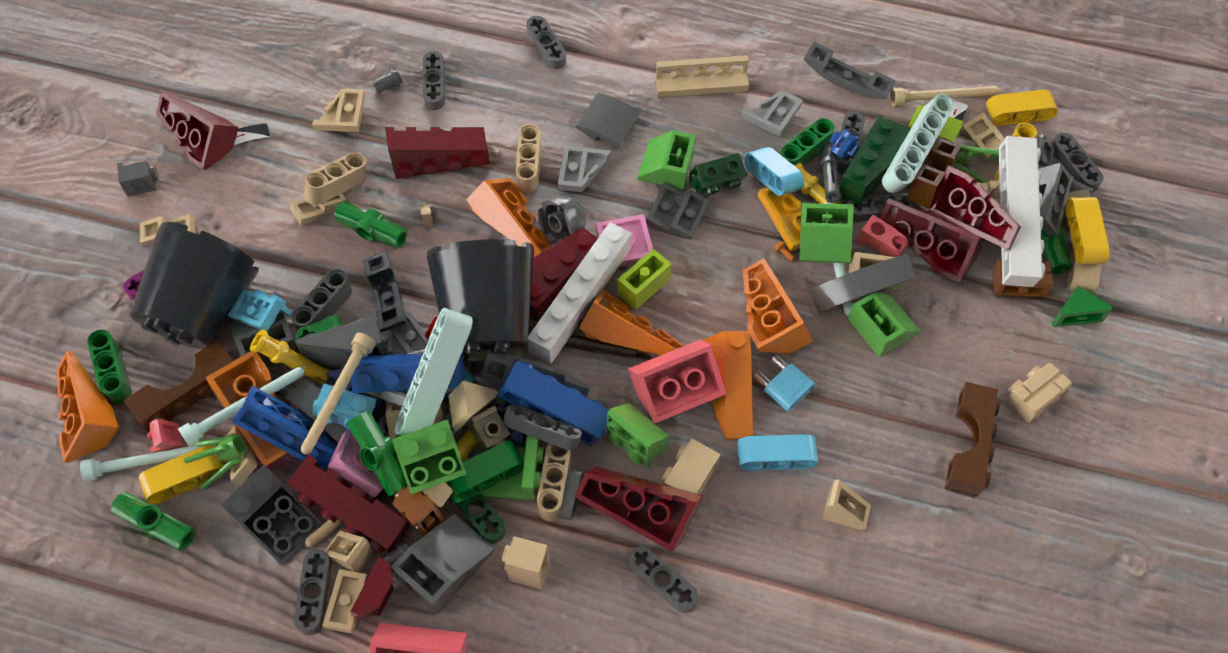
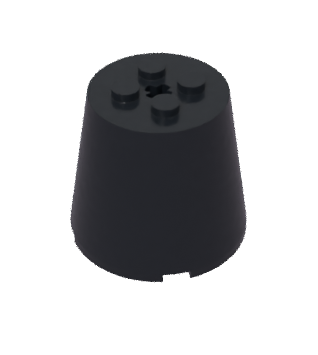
(489, 284)
(190, 285)

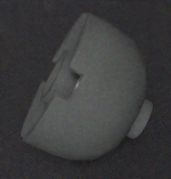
(561, 217)

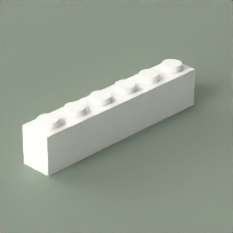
(1022, 202)
(579, 293)

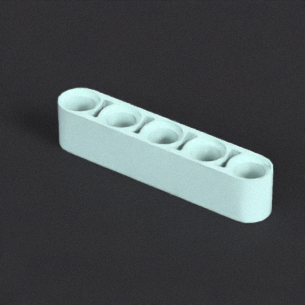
(917, 143)
(434, 372)

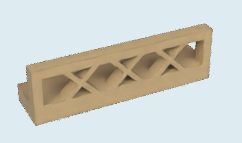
(701, 79)

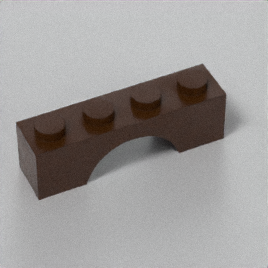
(166, 404)
(968, 469)

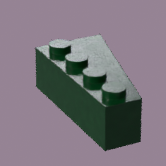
(872, 159)

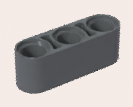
(326, 292)

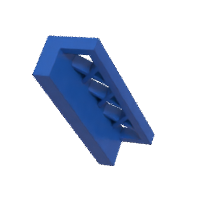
(280, 431)

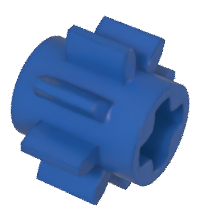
(845, 143)

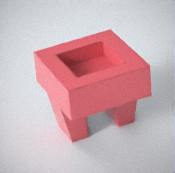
(164, 435)

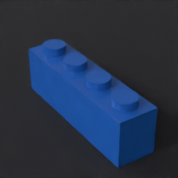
(394, 373)
(547, 396)

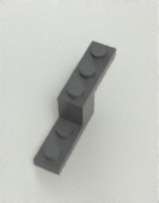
(1053, 186)

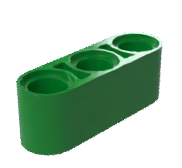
(809, 142)
(104, 357)
(486, 471)

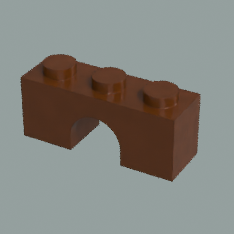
(931, 174)

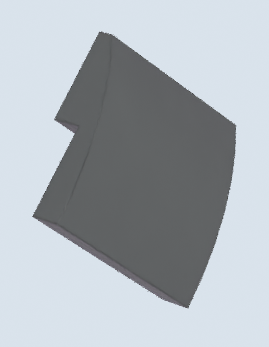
(608, 119)
(676, 211)

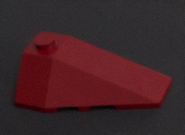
(197, 130)
(971, 207)
(936, 240)

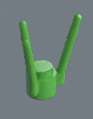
(965, 156)
(228, 448)

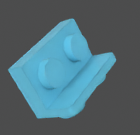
(258, 309)
(348, 407)

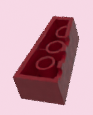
(436, 150)
(555, 267)
(348, 505)
(642, 505)

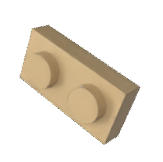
(344, 594)

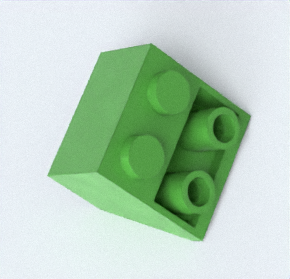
(668, 159)
(826, 233)
(882, 323)
(635, 434)
(429, 456)

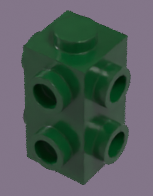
(717, 174)

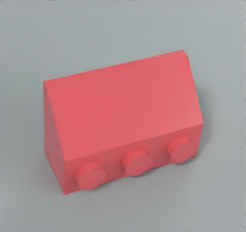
(678, 381)
(410, 639)

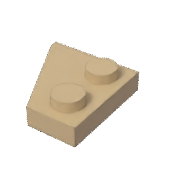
(343, 112)

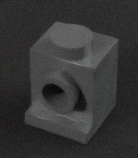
(137, 177)

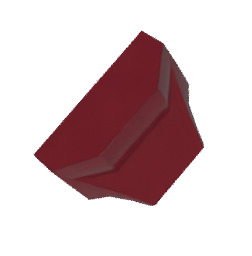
(374, 592)

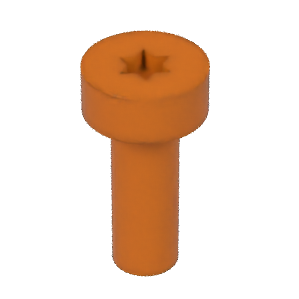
(780, 247)

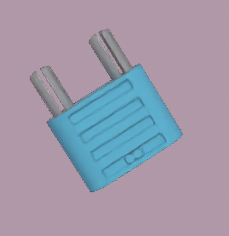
(788, 386)

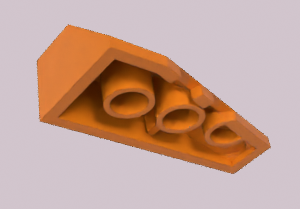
(503, 208)
(771, 315)
(614, 324)
(733, 359)
(233, 384)
(84, 409)

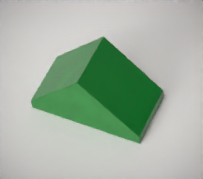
(1082, 309)

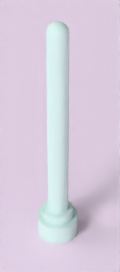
(194, 432)
(92, 468)

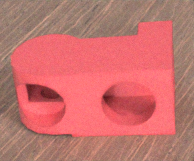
(882, 238)

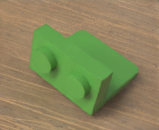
(527, 481)

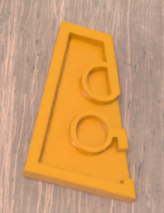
(785, 214)

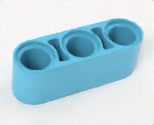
(774, 171)
(777, 452)

